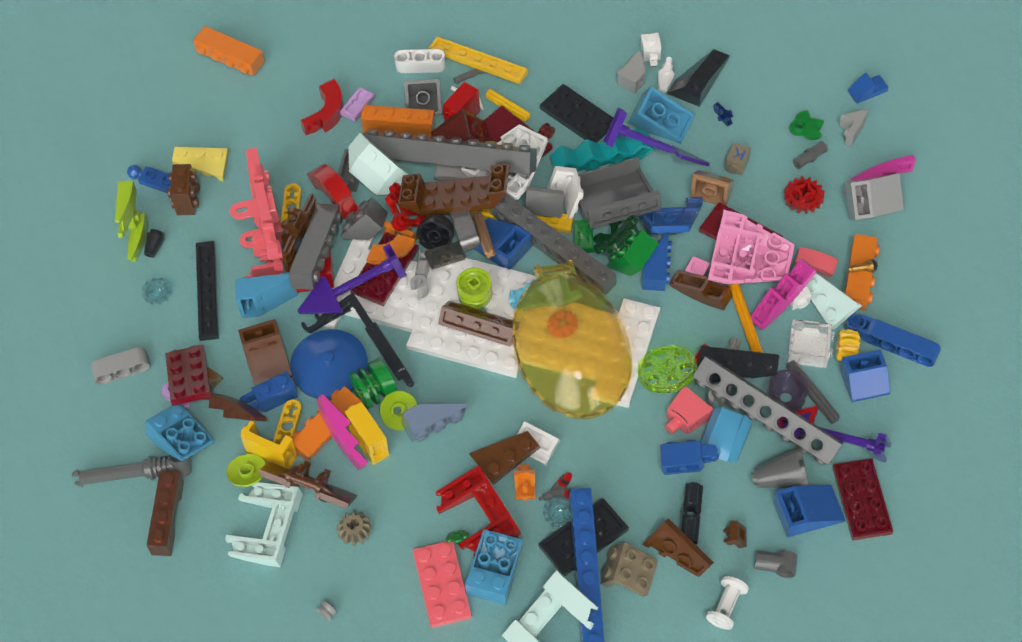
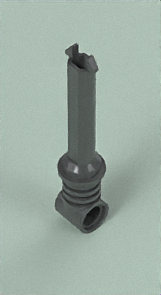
(148, 468)

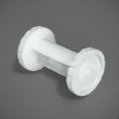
(733, 588)

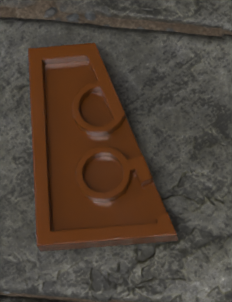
(505, 455)
(675, 544)

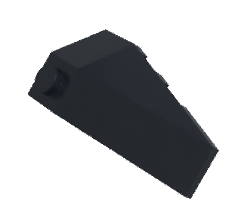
(698, 80)

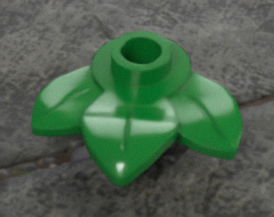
(808, 126)

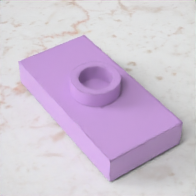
(354, 107)

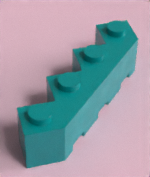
(593, 155)

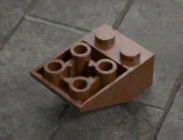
(264, 351)

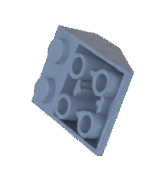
(430, 417)

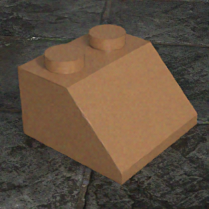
(711, 187)

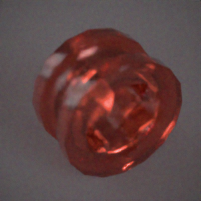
(546, 131)

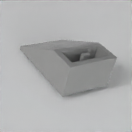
(874, 196)

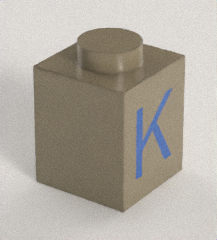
(737, 159)

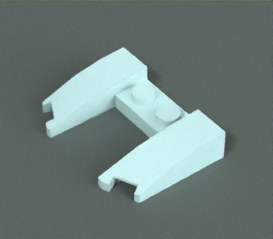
(271, 548)
(557, 592)

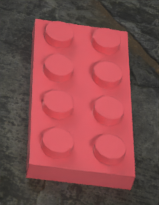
(442, 584)

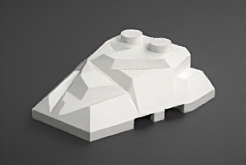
(517, 182)

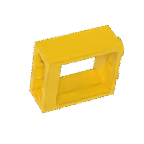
(367, 432)

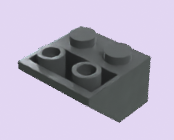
(365, 221)

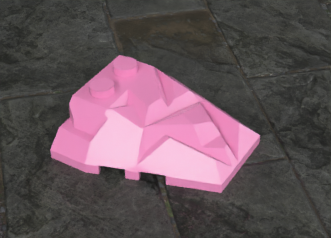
(748, 252)

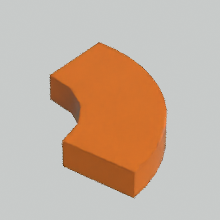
(401, 245)

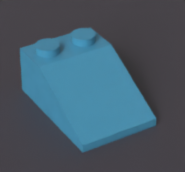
(661, 116)

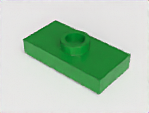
(583, 236)

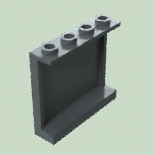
(616, 193)

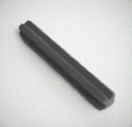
(816, 396)

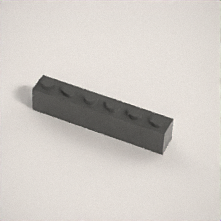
(315, 246)

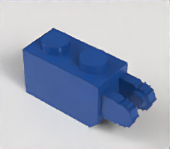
(271, 393)
(686, 456)

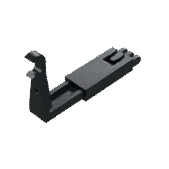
(373, 331)

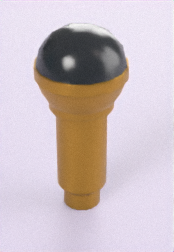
(870, 266)

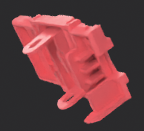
(263, 208)

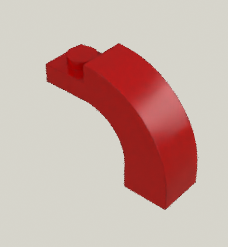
(329, 114)
(334, 187)

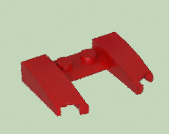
(477, 485)

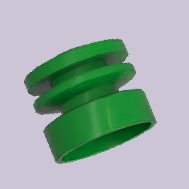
(375, 382)

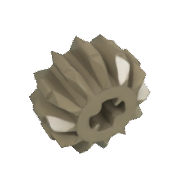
(361, 529)

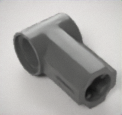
(782, 563)

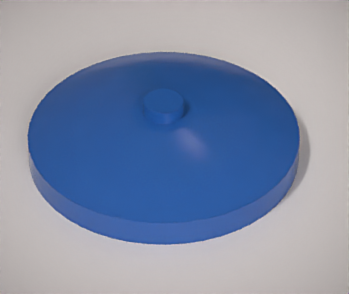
(325, 360)

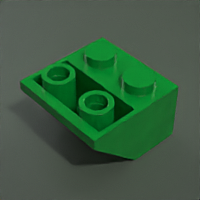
(634, 254)

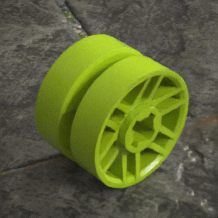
(474, 288)

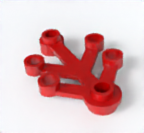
(400, 221)

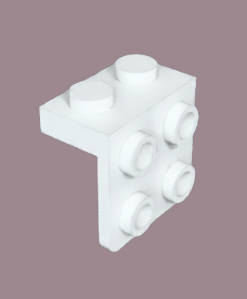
(567, 180)

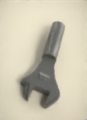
(467, 75)

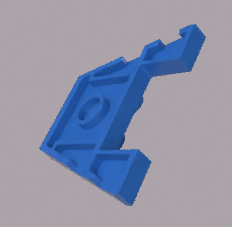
(673, 219)

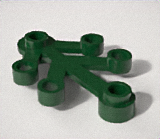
(615, 243)

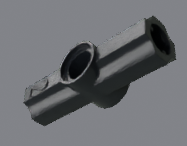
(692, 503)

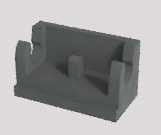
(350, 180)

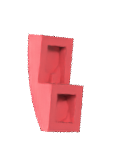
(820, 261)

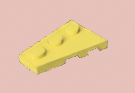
(204, 160)

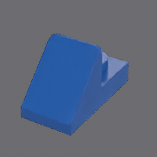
(867, 88)

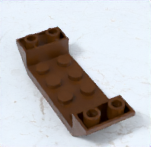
(455, 194)

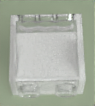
(810, 343)

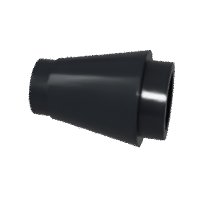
(153, 242)

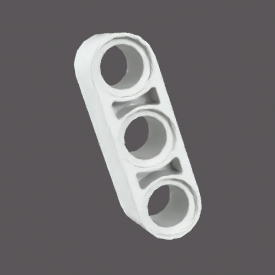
(420, 61)

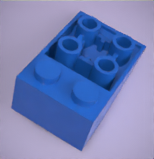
(508, 241)
(807, 508)

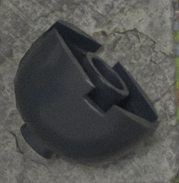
(435, 231)

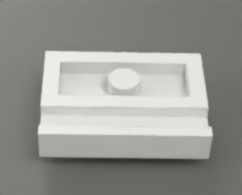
(546, 441)

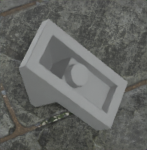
(853, 124)

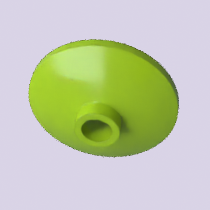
(397, 398)
(244, 470)

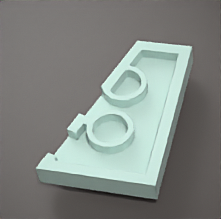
(830, 301)

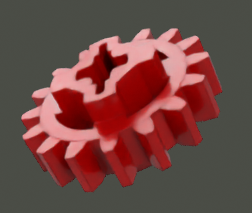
(812, 199)

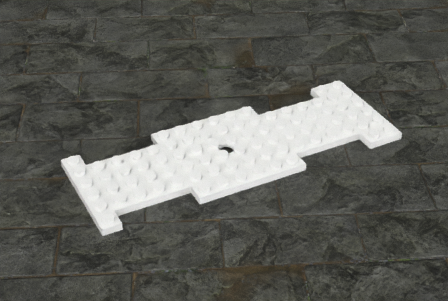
(422, 315)

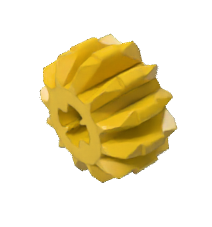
(847, 343)

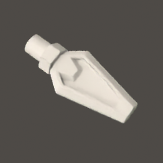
(665, 75)

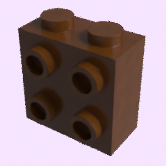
(183, 189)

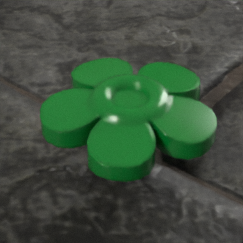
(457, 536)

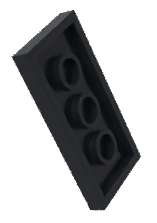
(577, 113)
(559, 545)

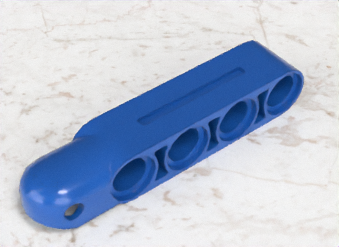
(895, 339)

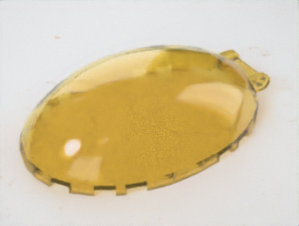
(571, 343)

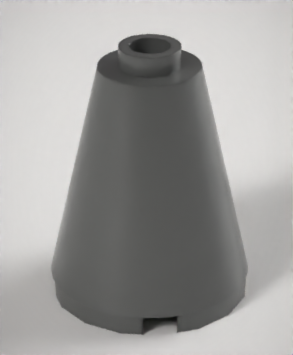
(782, 471)

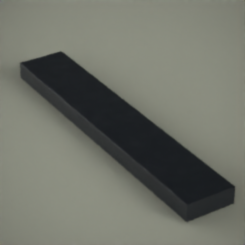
(207, 291)

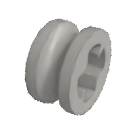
(326, 610)

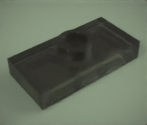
(445, 255)

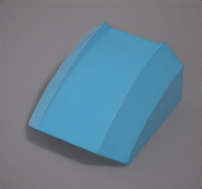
(728, 432)

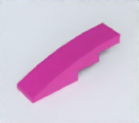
(894, 166)
(783, 294)
(337, 424)

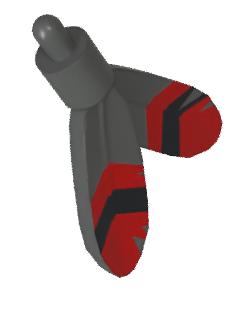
(558, 489)

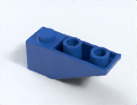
(655, 268)

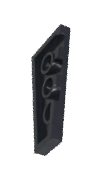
(742, 362)

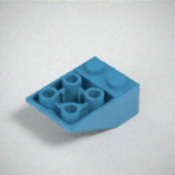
(262, 294)
(177, 432)
(494, 567)

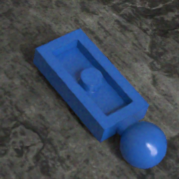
(150, 177)

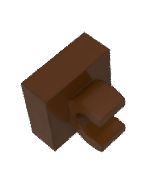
(737, 534)

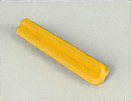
(509, 105)

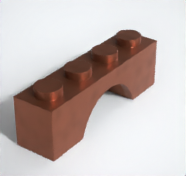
(161, 529)

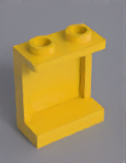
(282, 454)

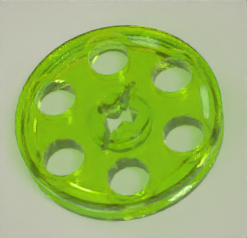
(661, 366)

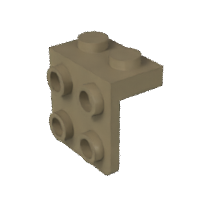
(629, 569)

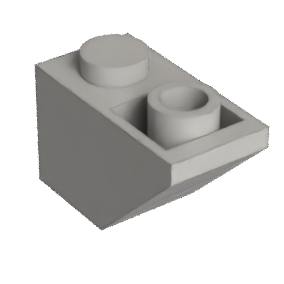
(632, 74)

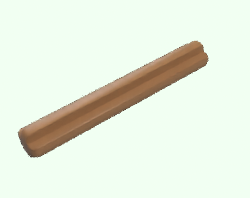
(483, 234)

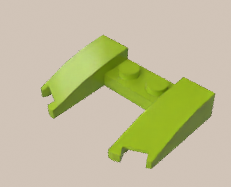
(129, 217)

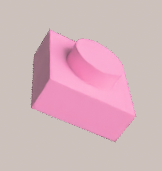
(698, 266)

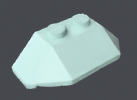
(373, 166)

